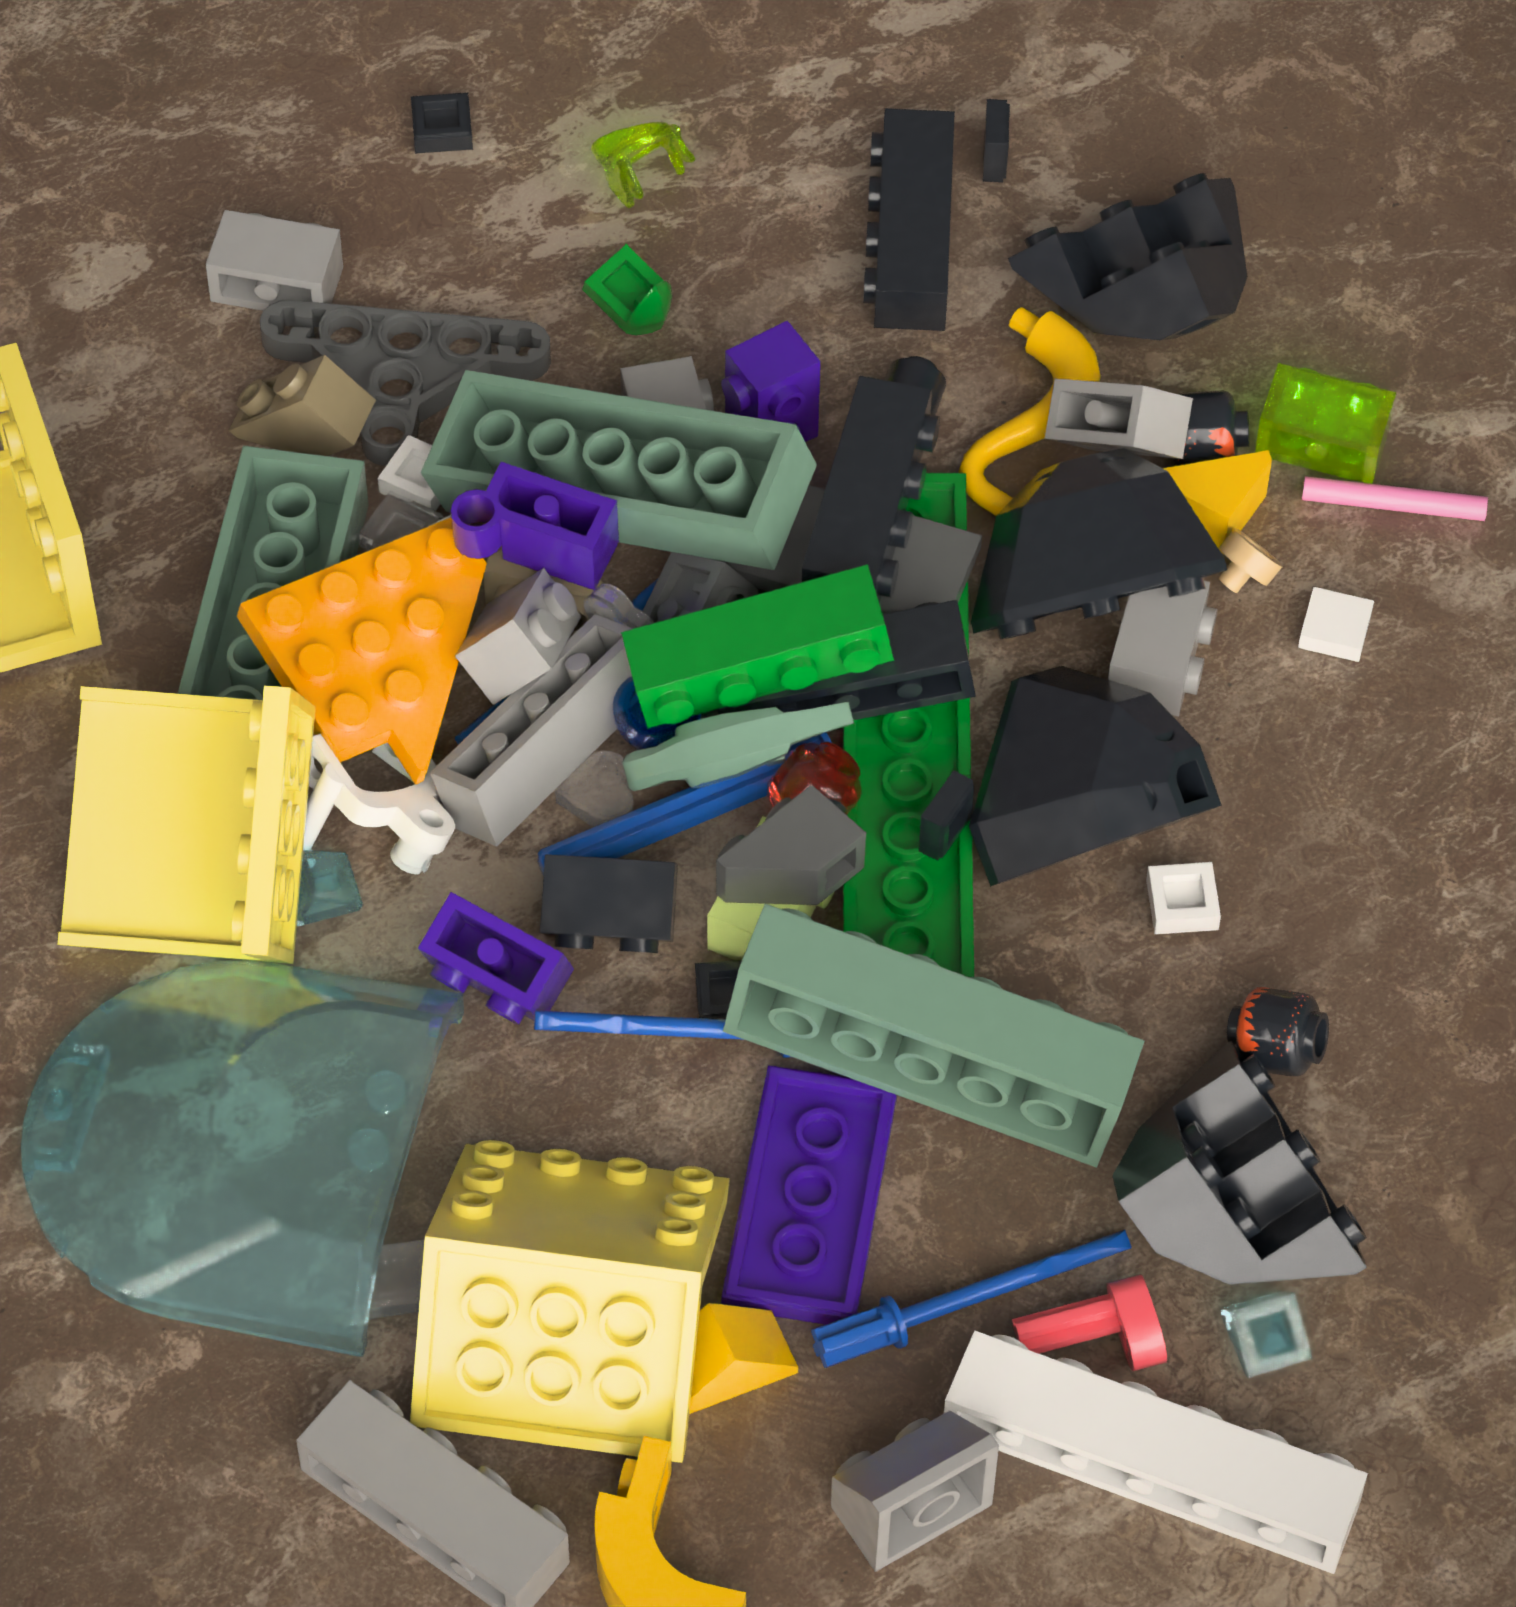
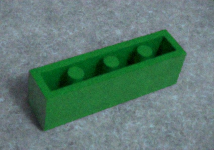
(757, 646)

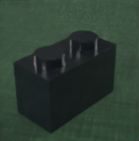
(608, 900)

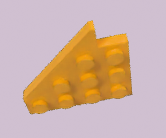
(373, 642)

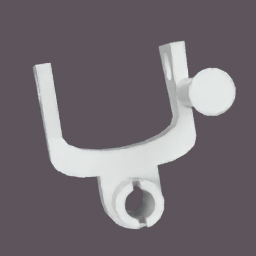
(409, 812)

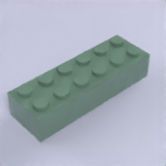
(678, 472)
(280, 524)
(932, 1034)

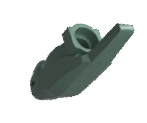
(729, 745)

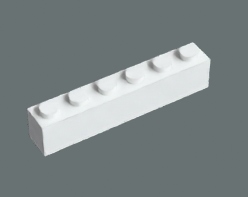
(1158, 1450)

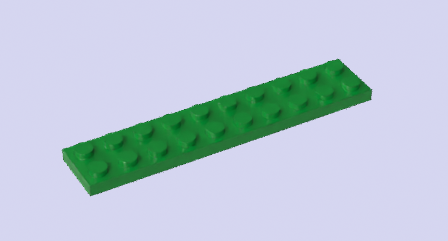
(903, 762)

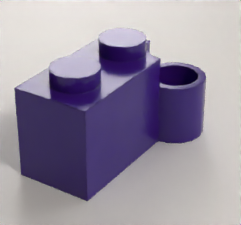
(538, 525)

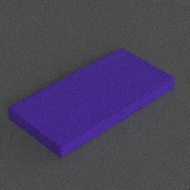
(809, 1196)

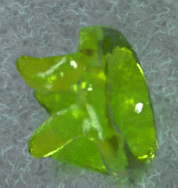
(628, 145)

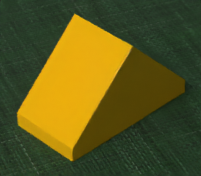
(1224, 490)
(737, 1354)

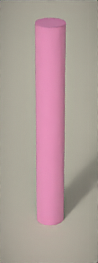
(1394, 498)

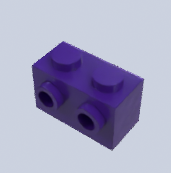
(774, 379)
(494, 958)

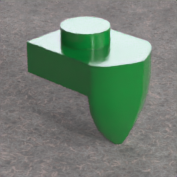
(630, 293)

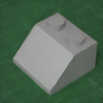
(915, 1486)

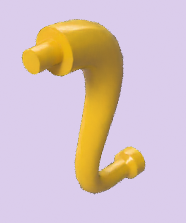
(1066, 356)

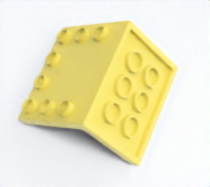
(43, 561)
(188, 823)
(564, 1299)

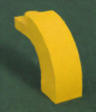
(627, 1555)

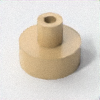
(1247, 561)

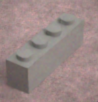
(535, 736)
(434, 1499)

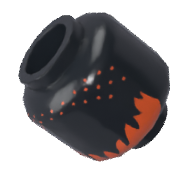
(1214, 427)
(1280, 1029)

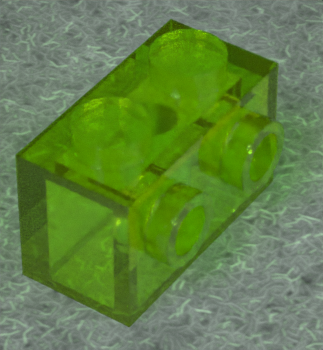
(1325, 423)

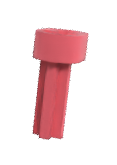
(1123, 1310)

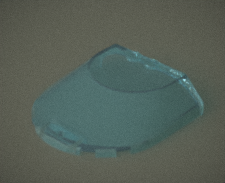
(235, 1143)

